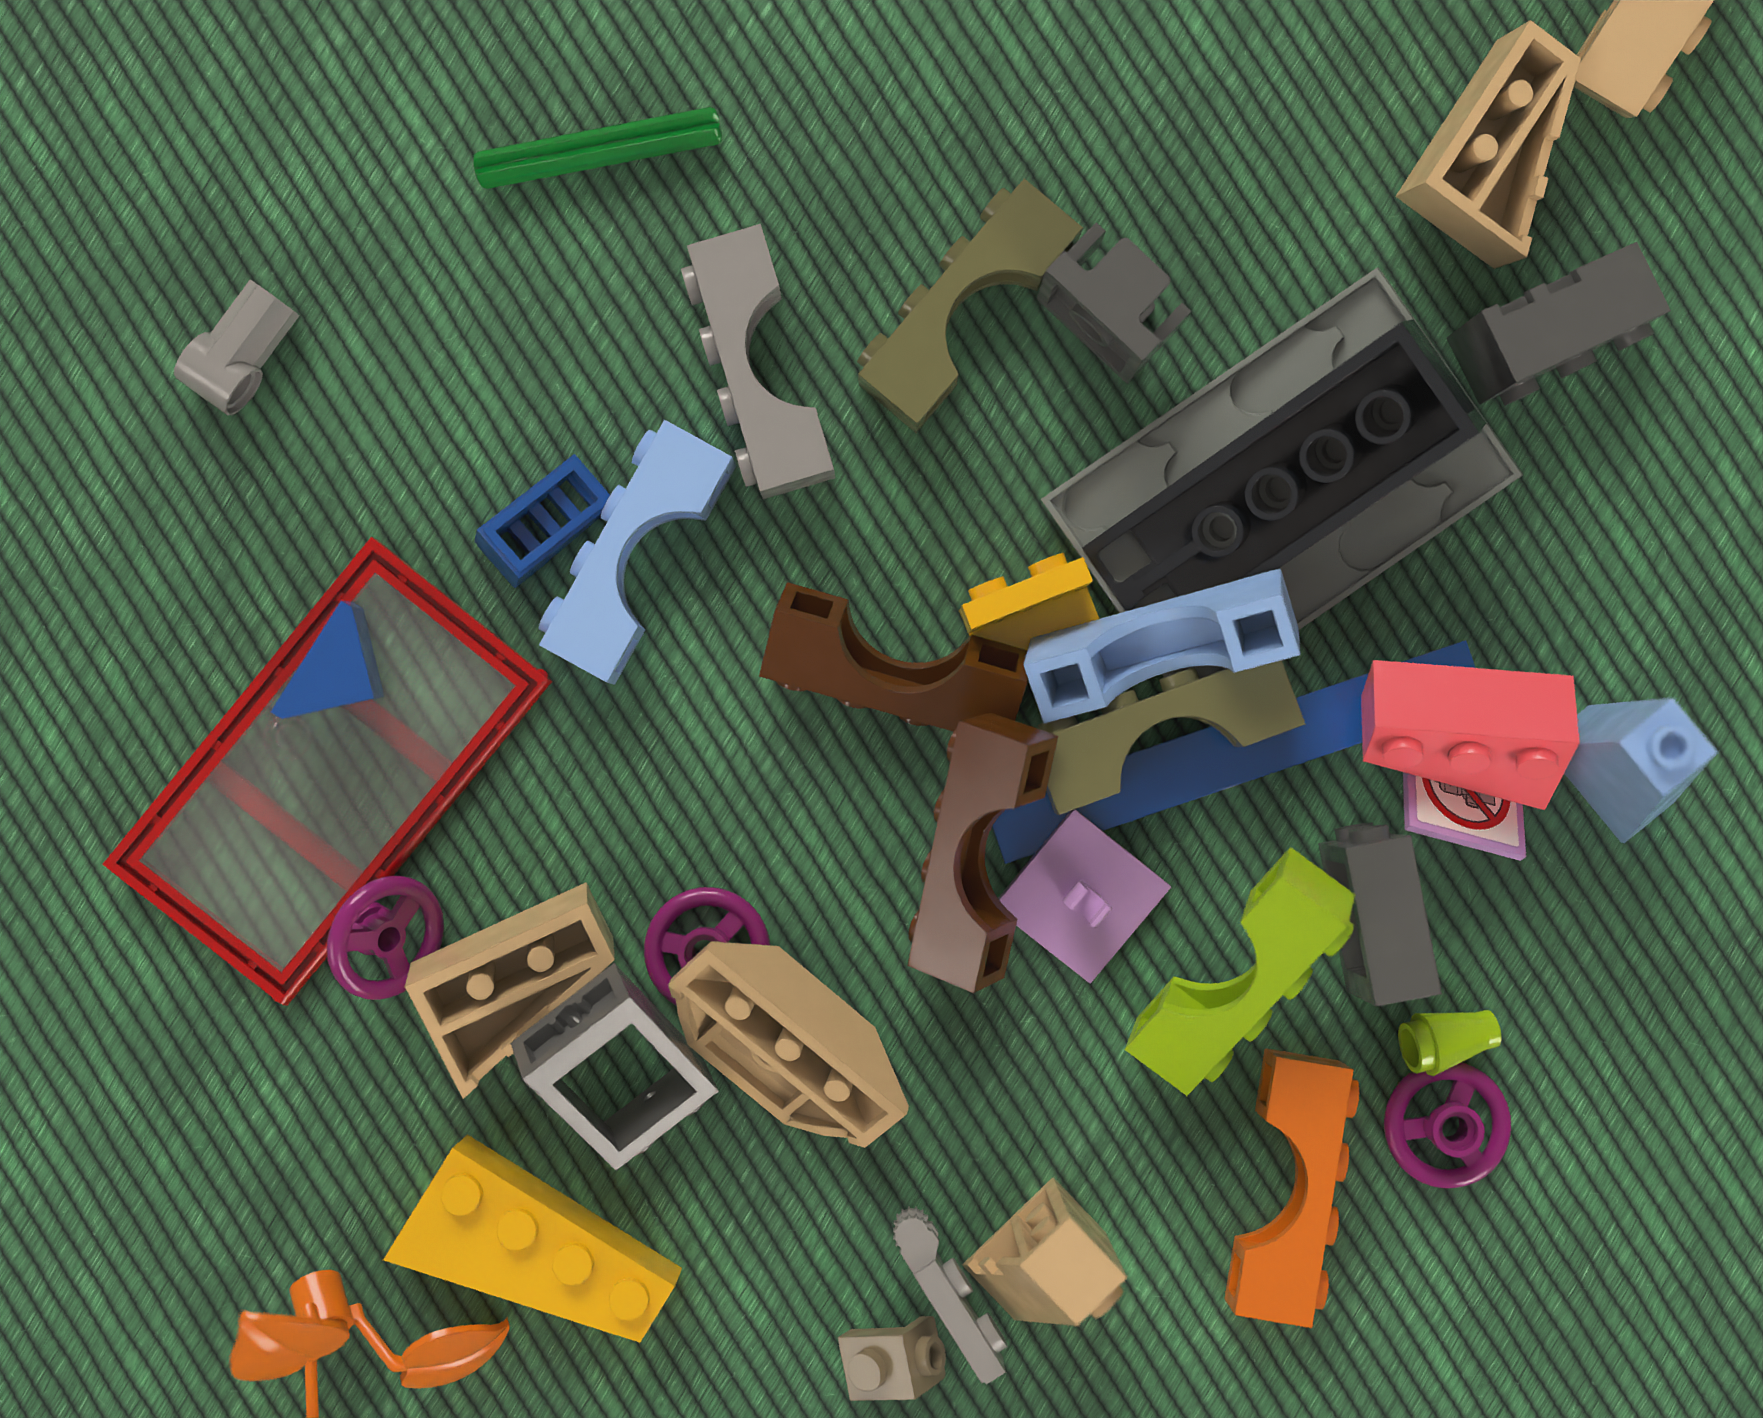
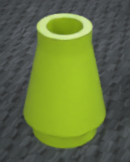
(1445, 1039)

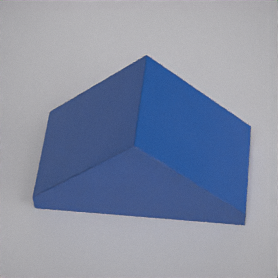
(336, 669)

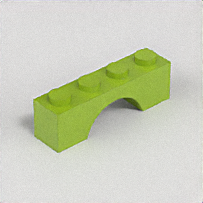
(1291, 922)

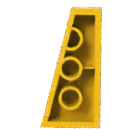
(531, 1245)

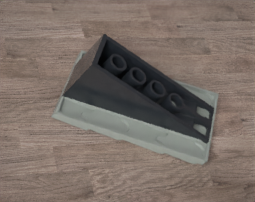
(1301, 458)

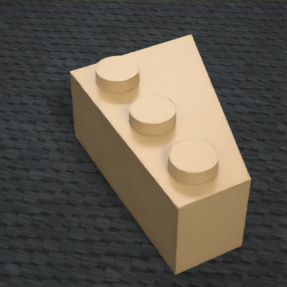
(1633, 49)
(1495, 145)
(507, 979)
(1050, 1262)

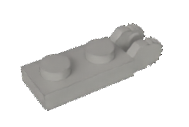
(946, 1290)

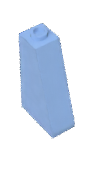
(1636, 760)

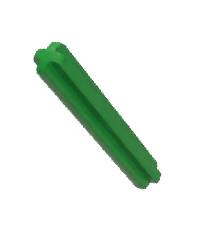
(597, 147)

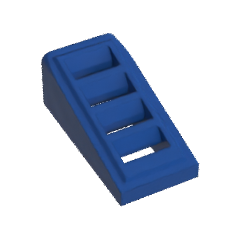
(501, 555)

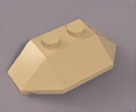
(788, 1041)

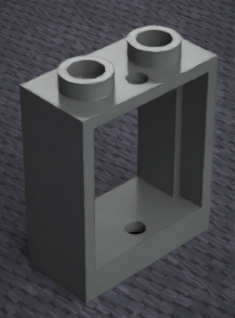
(1391, 943)
(604, 1010)

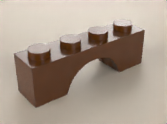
(821, 651)
(961, 924)

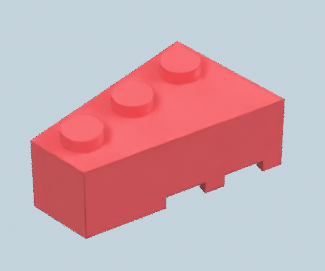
(1472, 727)

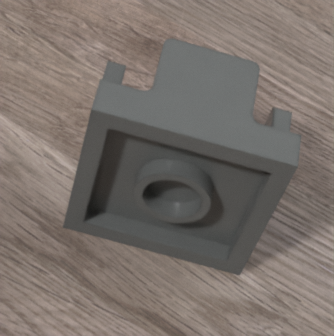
(1110, 302)

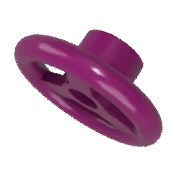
(378, 931)
(660, 940)
(1463, 1143)

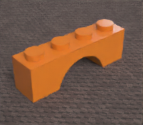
(1279, 1267)

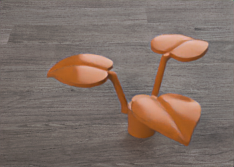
(282, 1344)

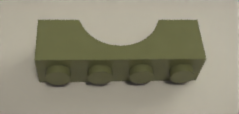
(1015, 247)
(1239, 705)

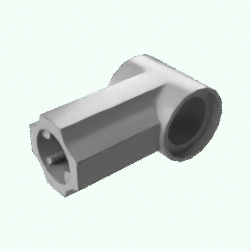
(228, 360)

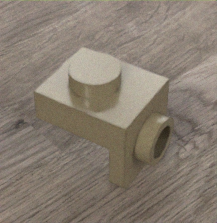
(892, 1361)

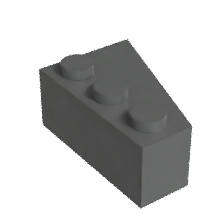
(1559, 326)

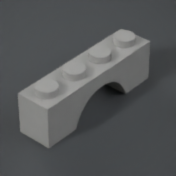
(738, 288)

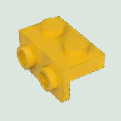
(1036, 606)

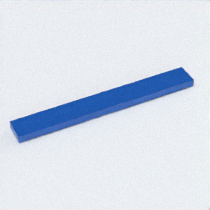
(1209, 763)

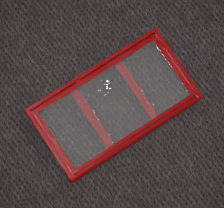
(304, 810)

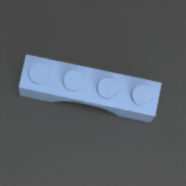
(673, 481)
(1221, 626)

